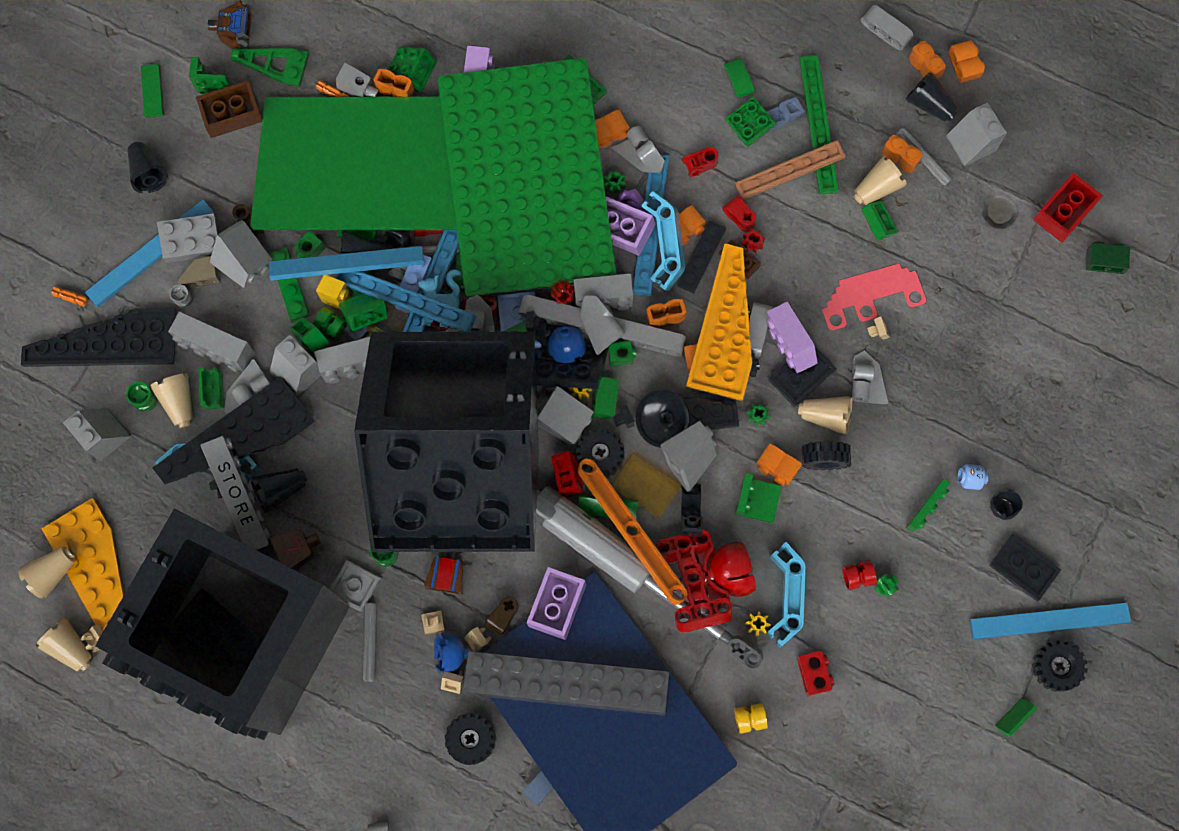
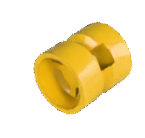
(750, 718)

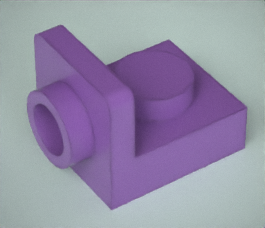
(632, 198)

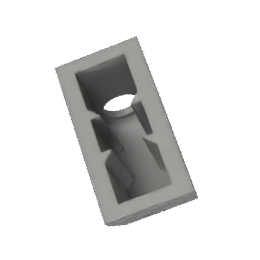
(355, 82)

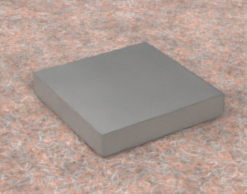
(355, 585)

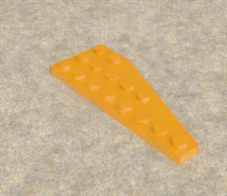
(724, 345)
(96, 567)

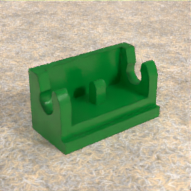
(211, 388)
(605, 399)

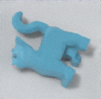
(429, 288)

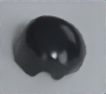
(397, 239)
(1006, 504)

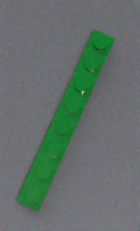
(817, 119)

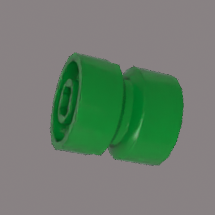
(331, 324)
(141, 396)
(384, 558)

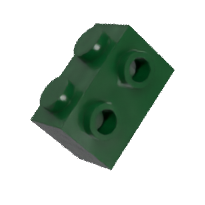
(1108, 258)

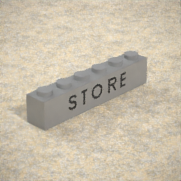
(235, 492)

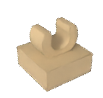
(879, 329)
(433, 622)
(92, 637)
(476, 639)
(452, 682)

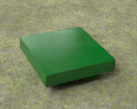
(750, 121)

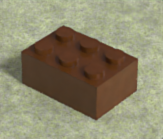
(229, 109)

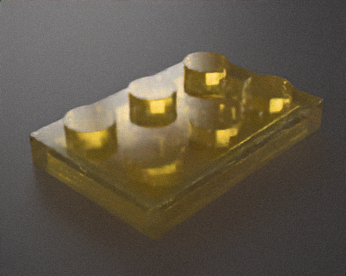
(646, 485)

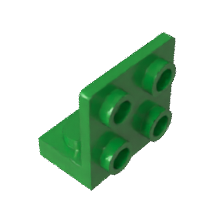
(413, 63)
(205, 82)
(363, 311)
(758, 499)

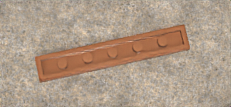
(790, 170)

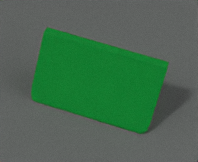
(879, 220)
(1015, 717)

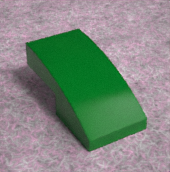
(739, 78)

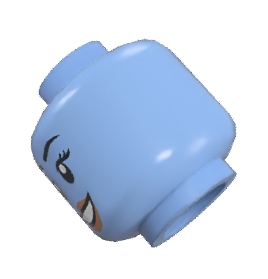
(972, 476)

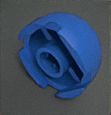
(566, 344)
(449, 652)

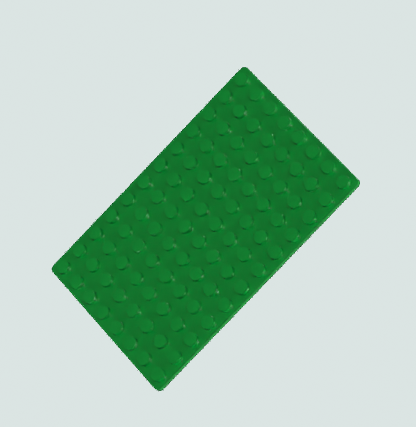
(353, 165)
(526, 176)

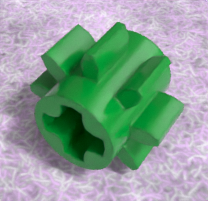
(613, 187)
(757, 420)
(887, 585)

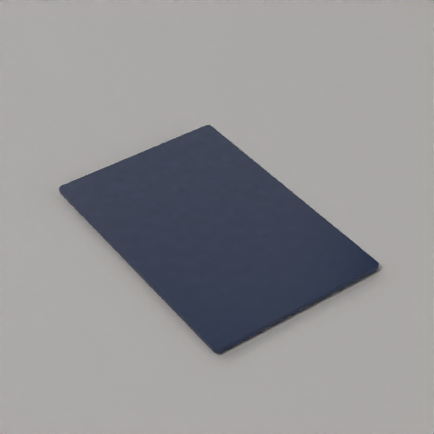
(606, 763)

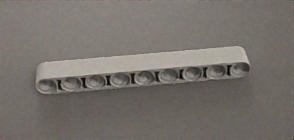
(639, 334)

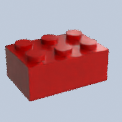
(1067, 207)

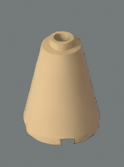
(879, 182)
(175, 398)
(828, 412)
(47, 571)
(65, 646)

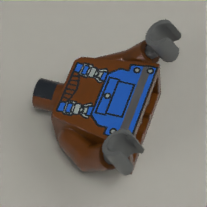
(233, 24)

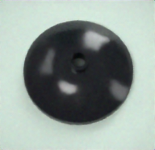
(652, 416)

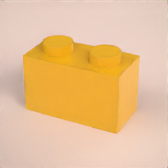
(332, 291)

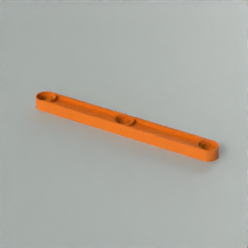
(640, 542)

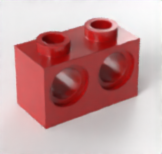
(566, 474)
(809, 674)

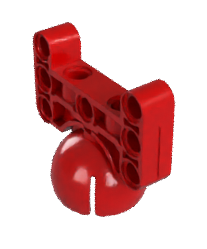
(720, 572)

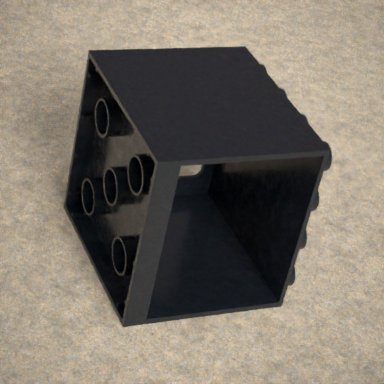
(449, 441)
(283, 659)

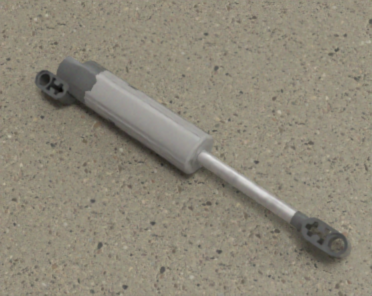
(616, 558)

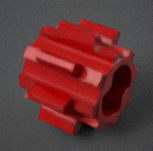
(756, 238)
(562, 292)

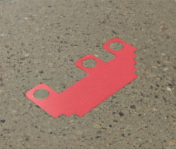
(866, 287)

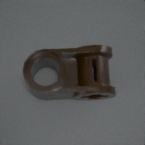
(247, 218)
(501, 619)

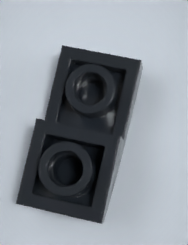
(540, 328)

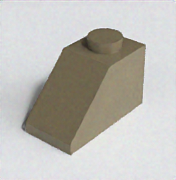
(200, 274)

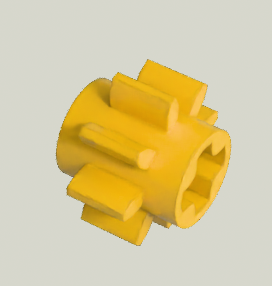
(580, 395)
(762, 620)

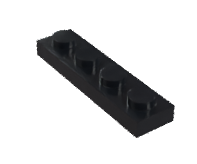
(701, 257)

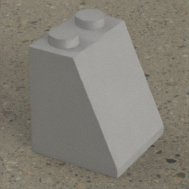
(976, 135)
(240, 255)
(294, 366)
(562, 415)
(97, 431)
(690, 454)

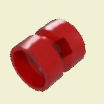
(859, 575)

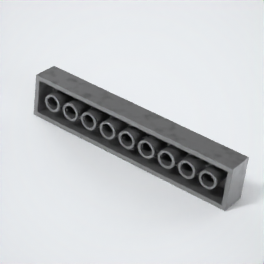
(566, 683)

